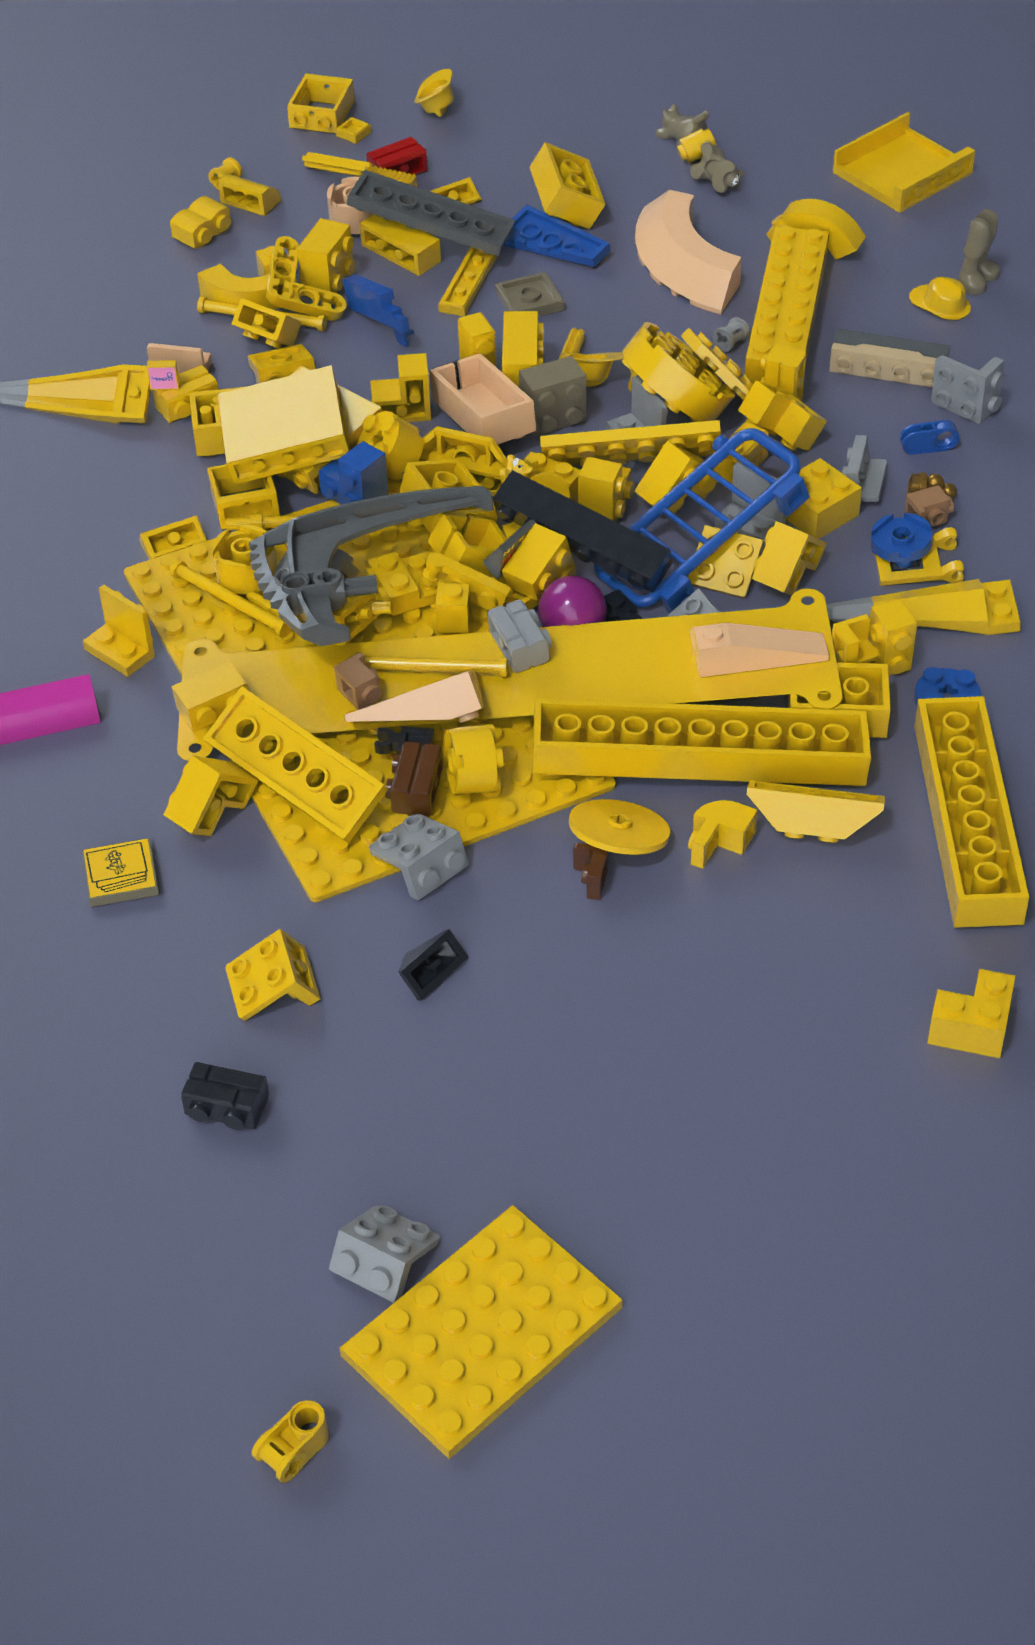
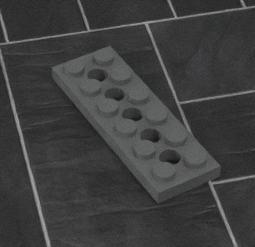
(431, 212)

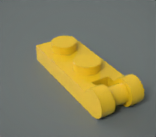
(483, 589)

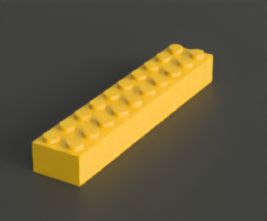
(701, 742)

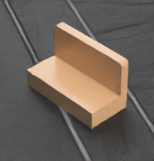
(186, 357)

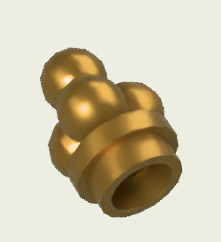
(921, 481)

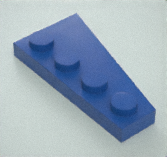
(554, 238)

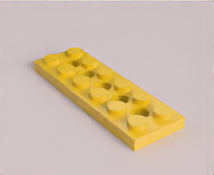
(630, 443)
(295, 785)

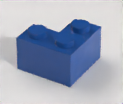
(355, 475)

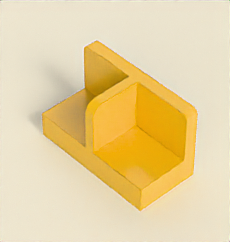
(852, 641)

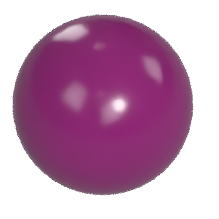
(572, 602)

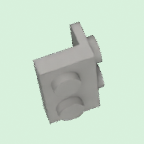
(865, 471)

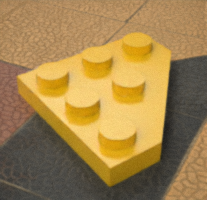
(715, 358)

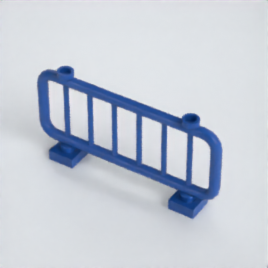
(787, 490)

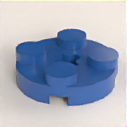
(901, 551)
(946, 680)

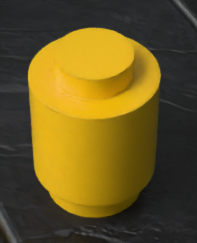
(691, 144)

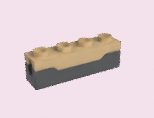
(885, 357)

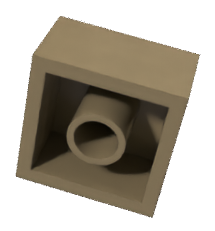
(557, 394)

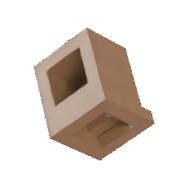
(930, 504)
(357, 682)

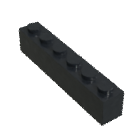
(587, 532)

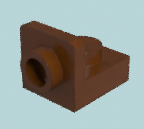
(594, 868)

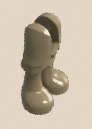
(976, 265)

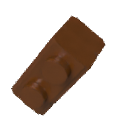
(415, 778)

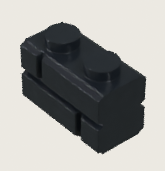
(224, 1096)

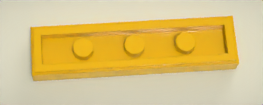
(466, 282)

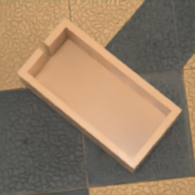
(486, 400)

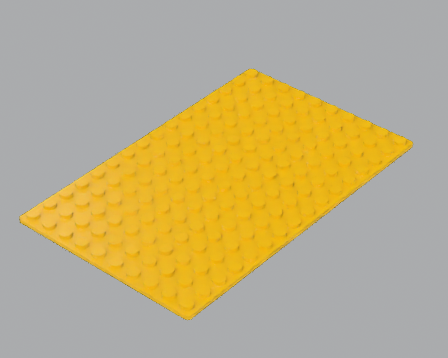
(316, 854)

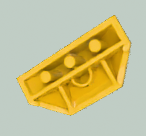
(477, 453)
(814, 810)

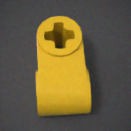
(289, 1447)

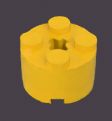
(395, 438)
(234, 562)
(472, 759)

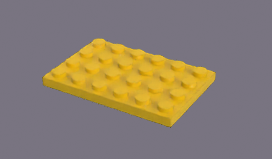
(480, 1330)

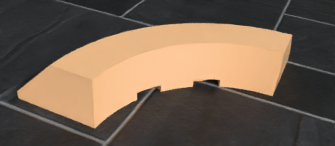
(682, 257)

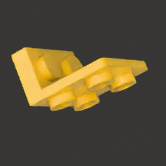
(730, 566)
(126, 635)
(269, 972)

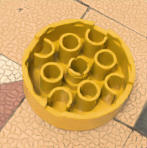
(676, 374)

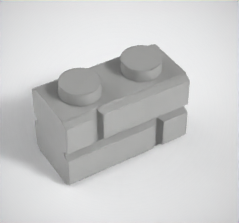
(519, 635)

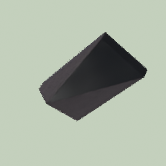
(431, 963)

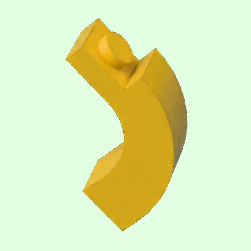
(844, 232)
(223, 286)

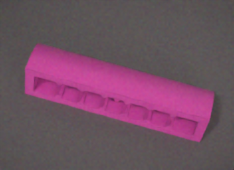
(47, 709)

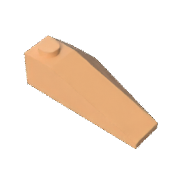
(743, 648)
(442, 700)

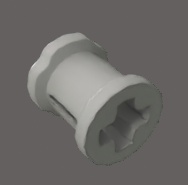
(732, 336)

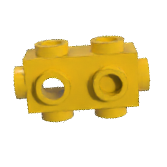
(360, 612)

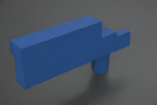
(375, 302)

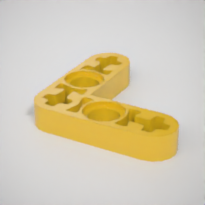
(292, 291)

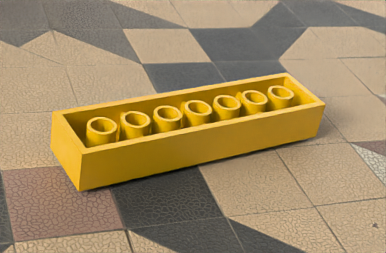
(788, 294)
(970, 813)

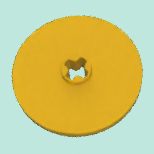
(619, 826)

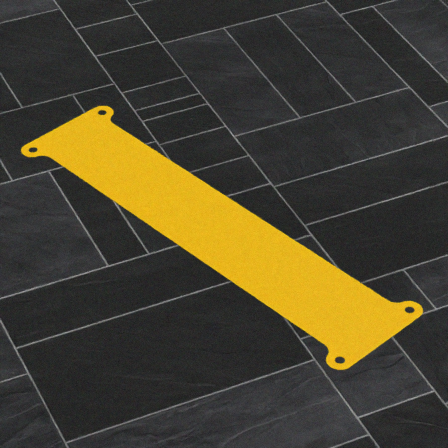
(590, 661)

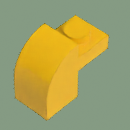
(721, 825)

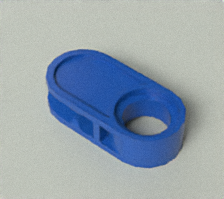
(922, 437)

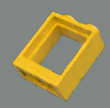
(313, 89)
(241, 504)

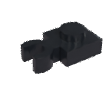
(620, 607)
(392, 741)

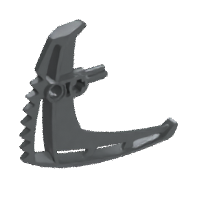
(312, 541)

